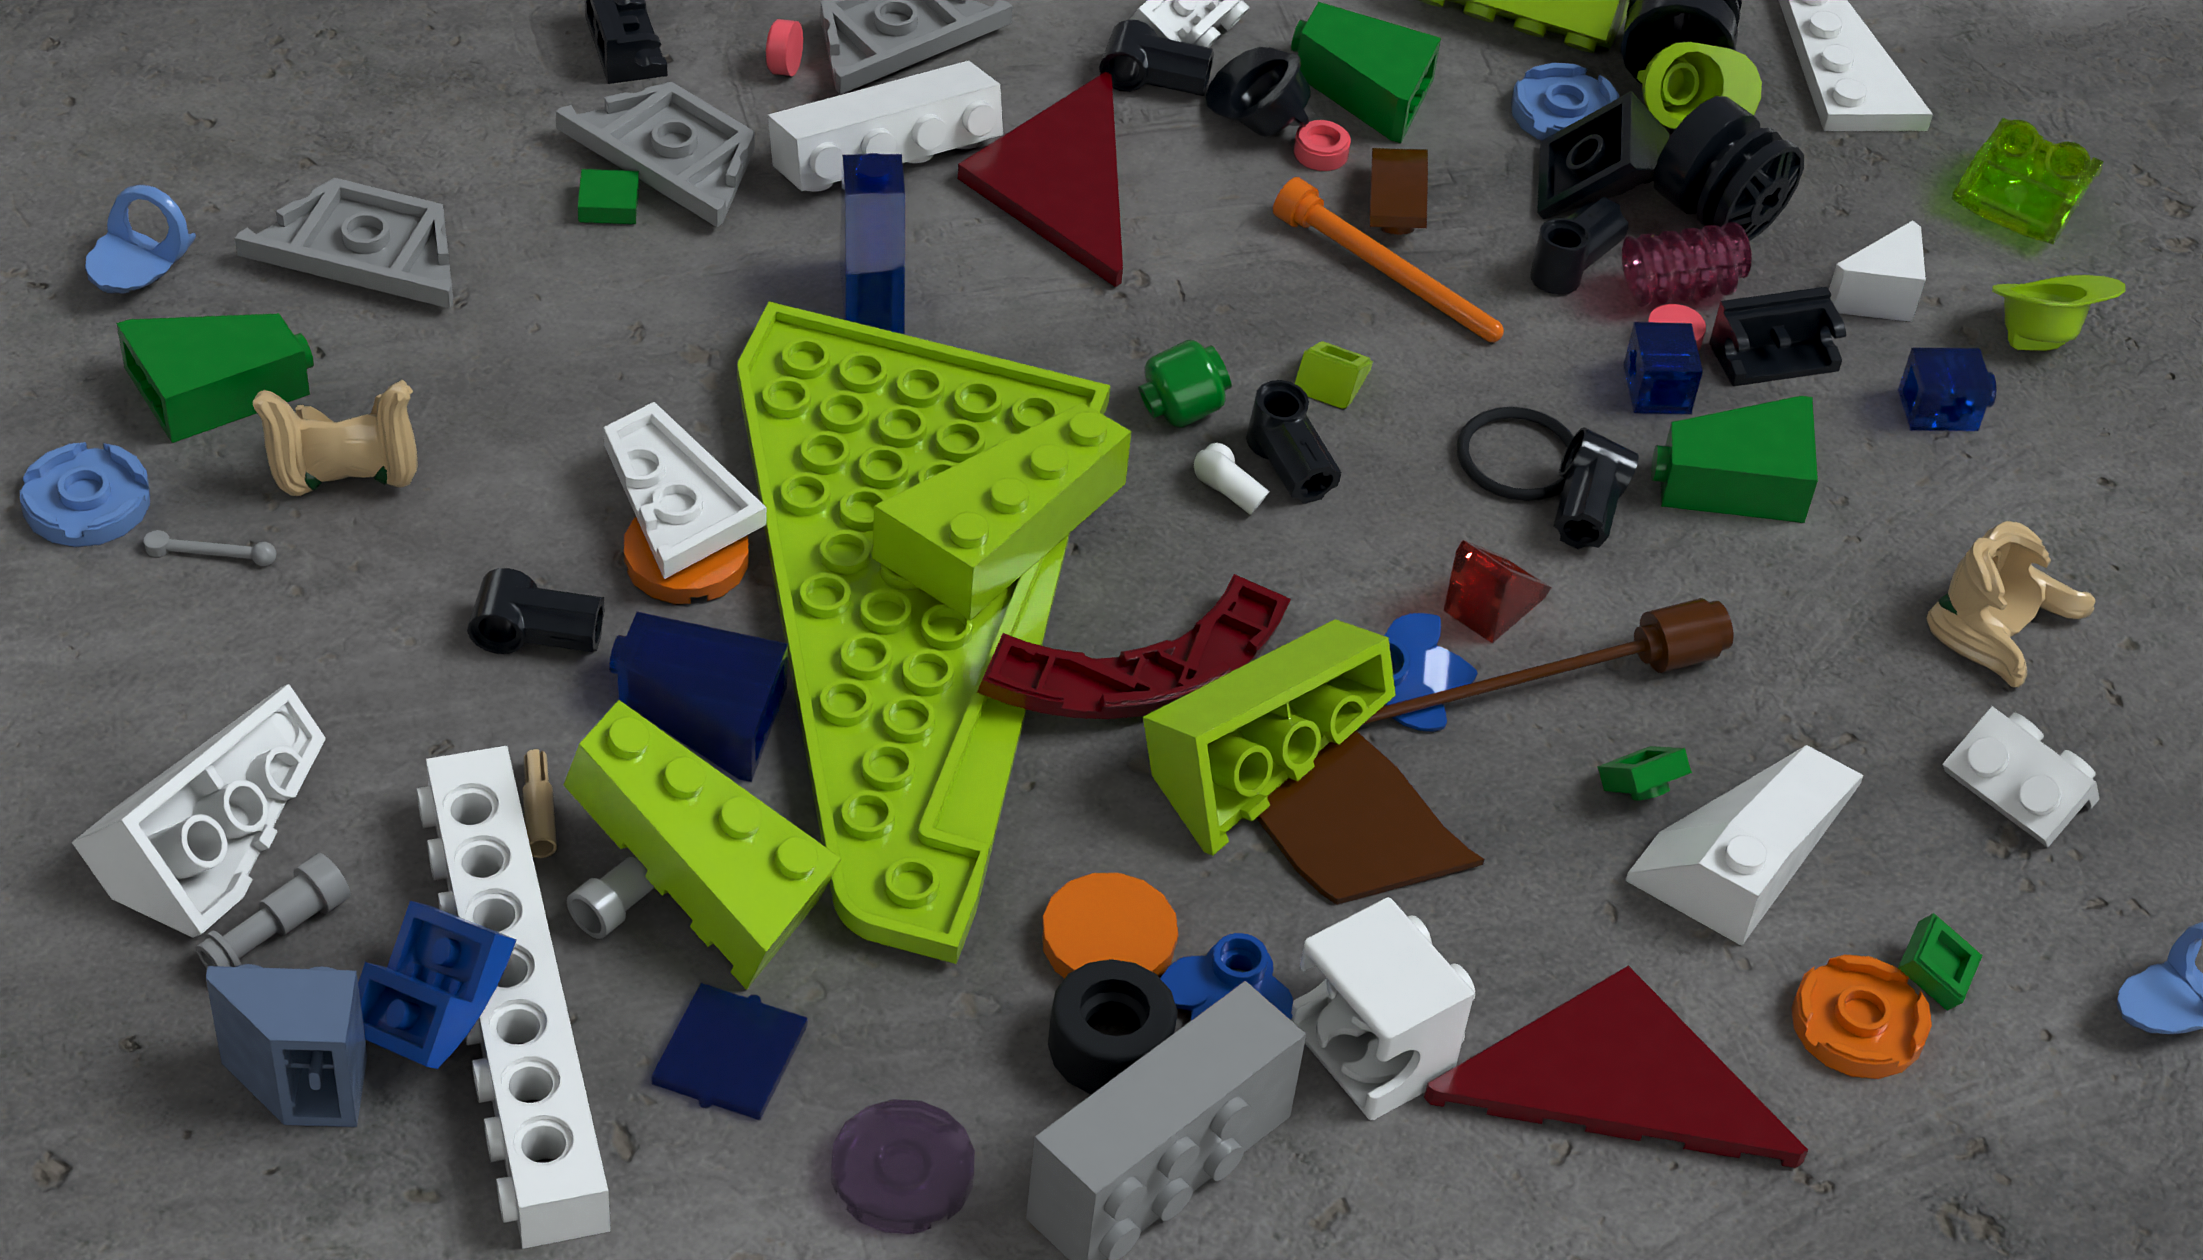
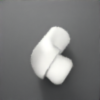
(1218, 470)

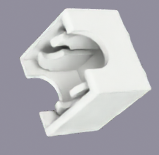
(1387, 1007)

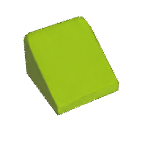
(1332, 374)

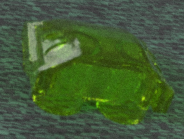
(2027, 181)

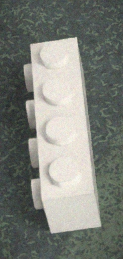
(905, 116)

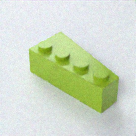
(1001, 510)
(702, 838)

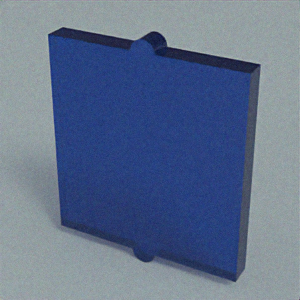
(729, 1051)

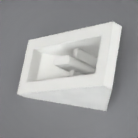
(1882, 277)

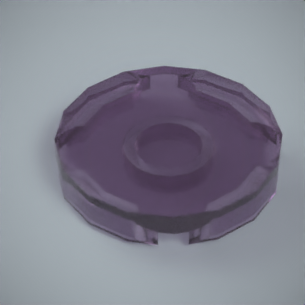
(902, 1166)

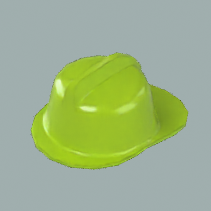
(1693, 73)
(2052, 310)

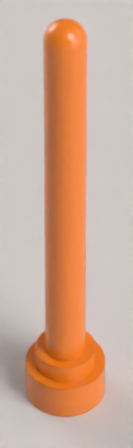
(1301, 205)

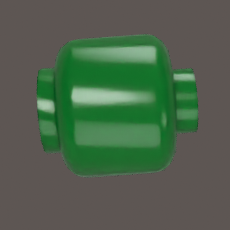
(1185, 383)

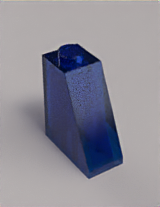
(873, 240)
(703, 686)

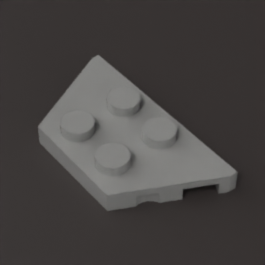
(885, 36)
(672, 141)
(361, 240)

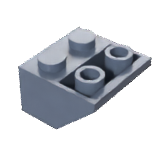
(293, 1039)

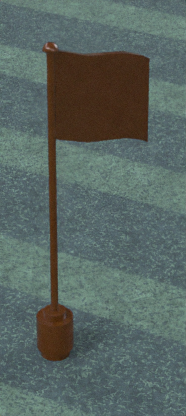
(1364, 828)

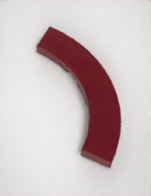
(1139, 678)

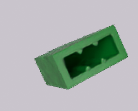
(1367, 66)
(212, 367)
(1742, 461)

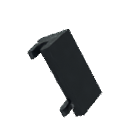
(625, 40)
(1777, 336)

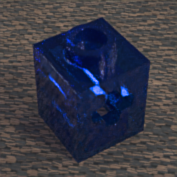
(1662, 368)
(1946, 389)

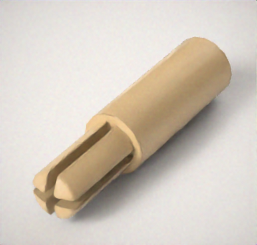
(539, 805)

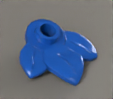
(1423, 668)
(1204, 980)

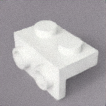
(1191, 20)
(2023, 776)

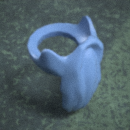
(132, 260)
(2169, 994)

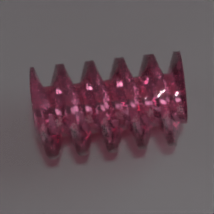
(1686, 263)

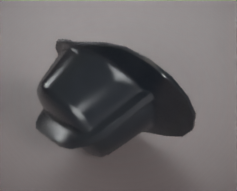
(1261, 91)

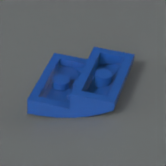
(432, 985)

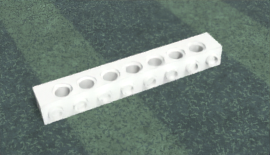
(495, 884)

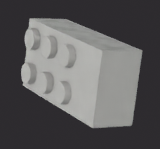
(1164, 1127)

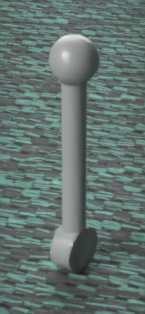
(159, 544)

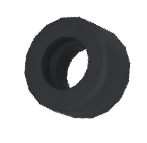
(1101, 993)

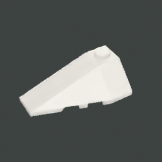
(197, 828)
(1746, 845)

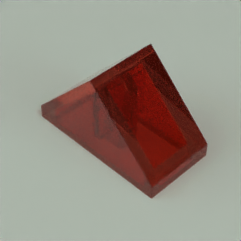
(1490, 591)

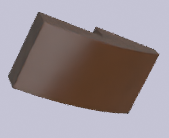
(1399, 190)

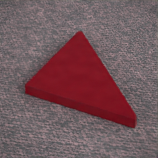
(1060, 177)
(1624, 1072)

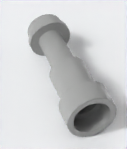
(315, 888)
(601, 903)

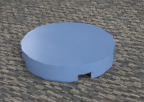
(1557, 97)
(85, 494)

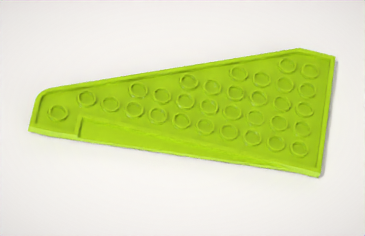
(882, 673)

